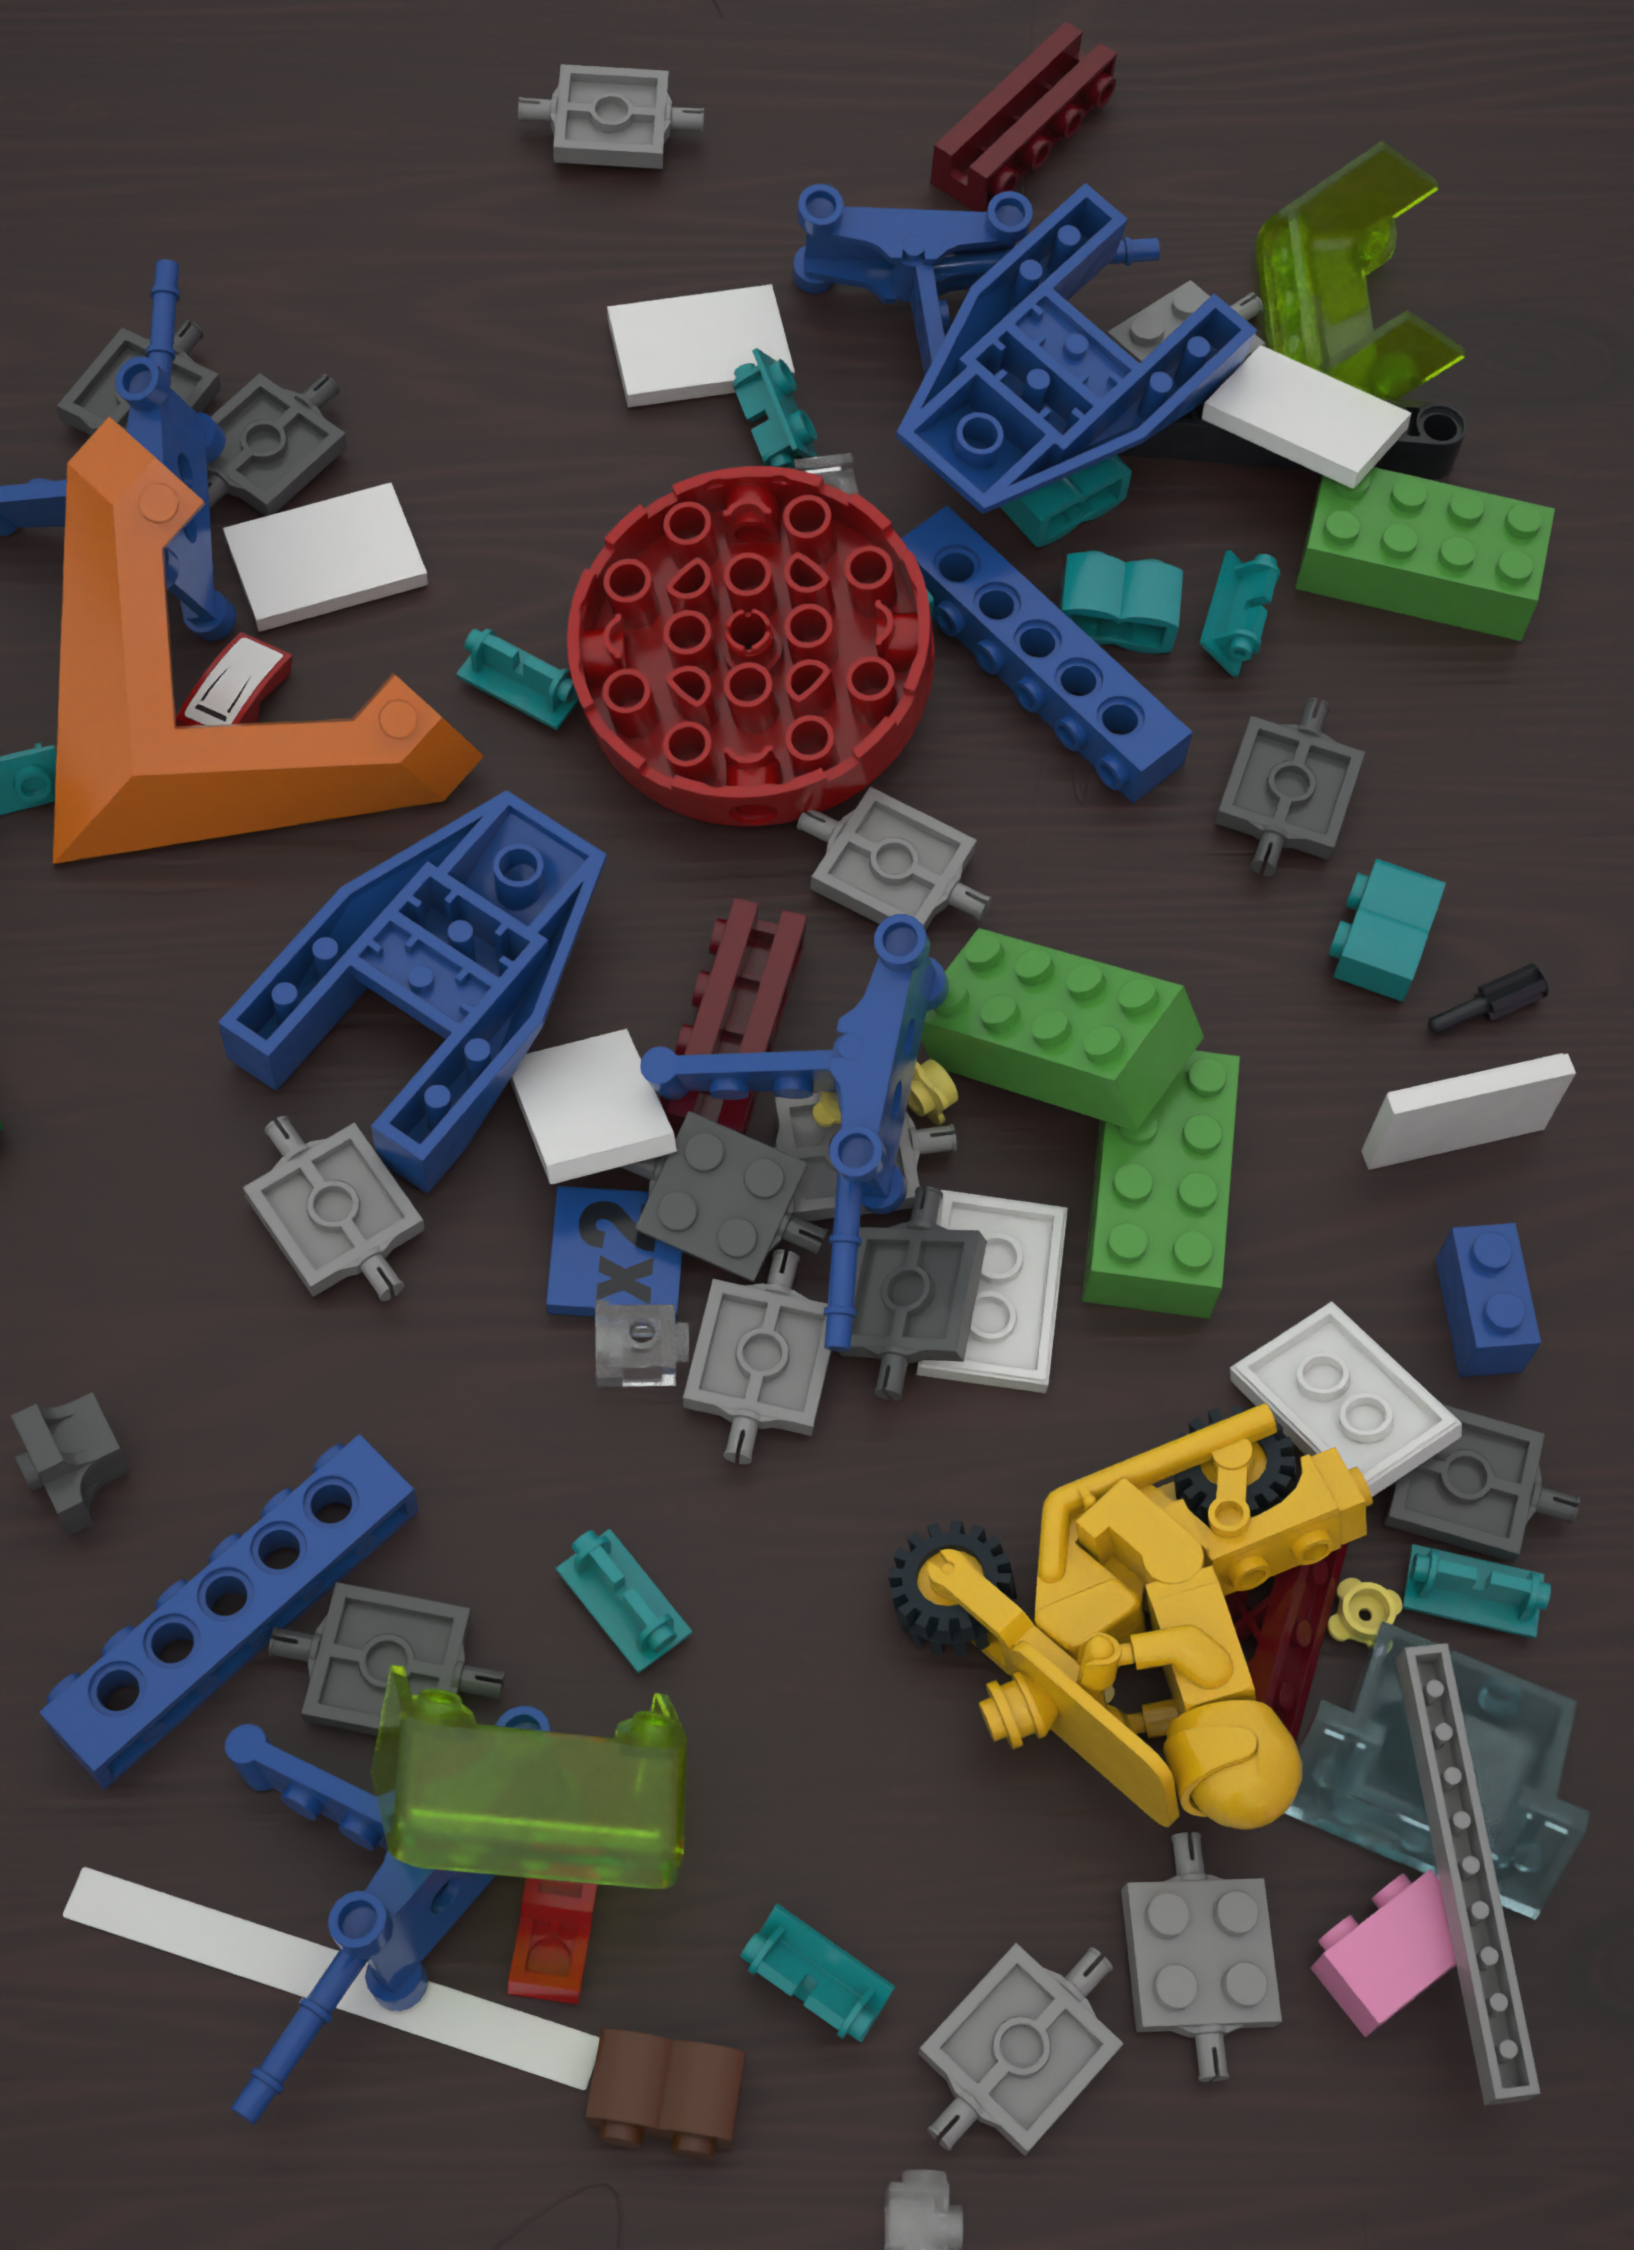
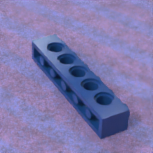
(1069, 660)
(169, 1692)

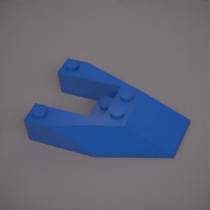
(1036, 387)
(456, 935)

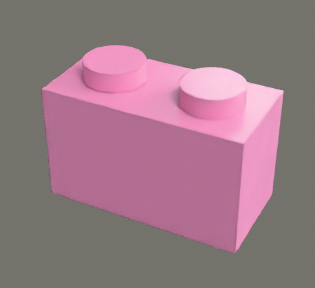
(1390, 1955)

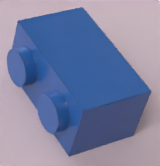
(1487, 1300)

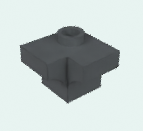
(69, 1455)

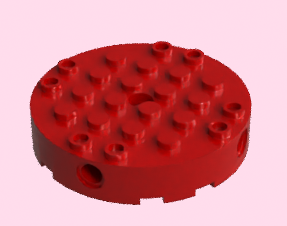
(800, 713)

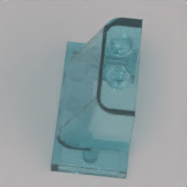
(1367, 1785)

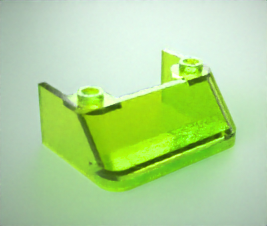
(1315, 282)
(530, 1797)

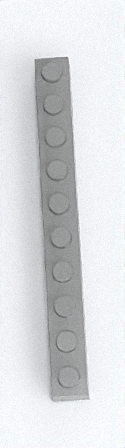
(1467, 1876)

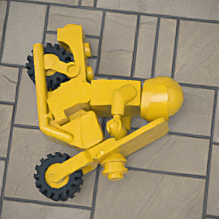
(1131, 1547)

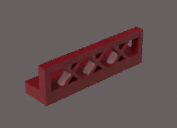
(1288, 1634)

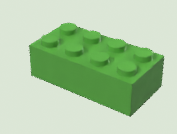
(1428, 551)
(1061, 1028)
(1166, 1197)

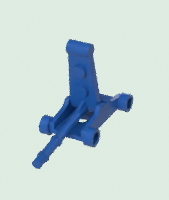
(916, 252)
(179, 440)
(872, 1081)
(387, 1924)

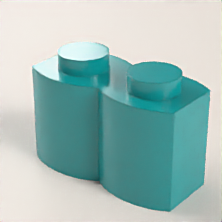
(1066, 503)
(1123, 601)
(1388, 929)

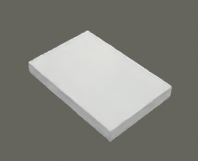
(693, 342)
(1306, 416)
(325, 556)
(590, 1107)
(1467, 1110)
(1015, 1294)
(1345, 1392)

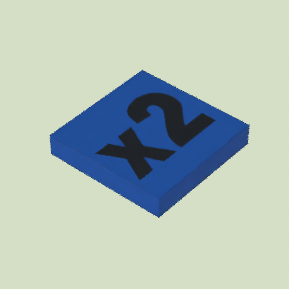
(604, 1257)

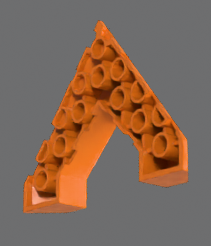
(122, 761)

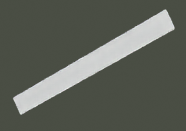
(298, 1965)

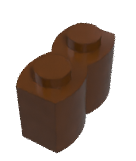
(666, 2092)

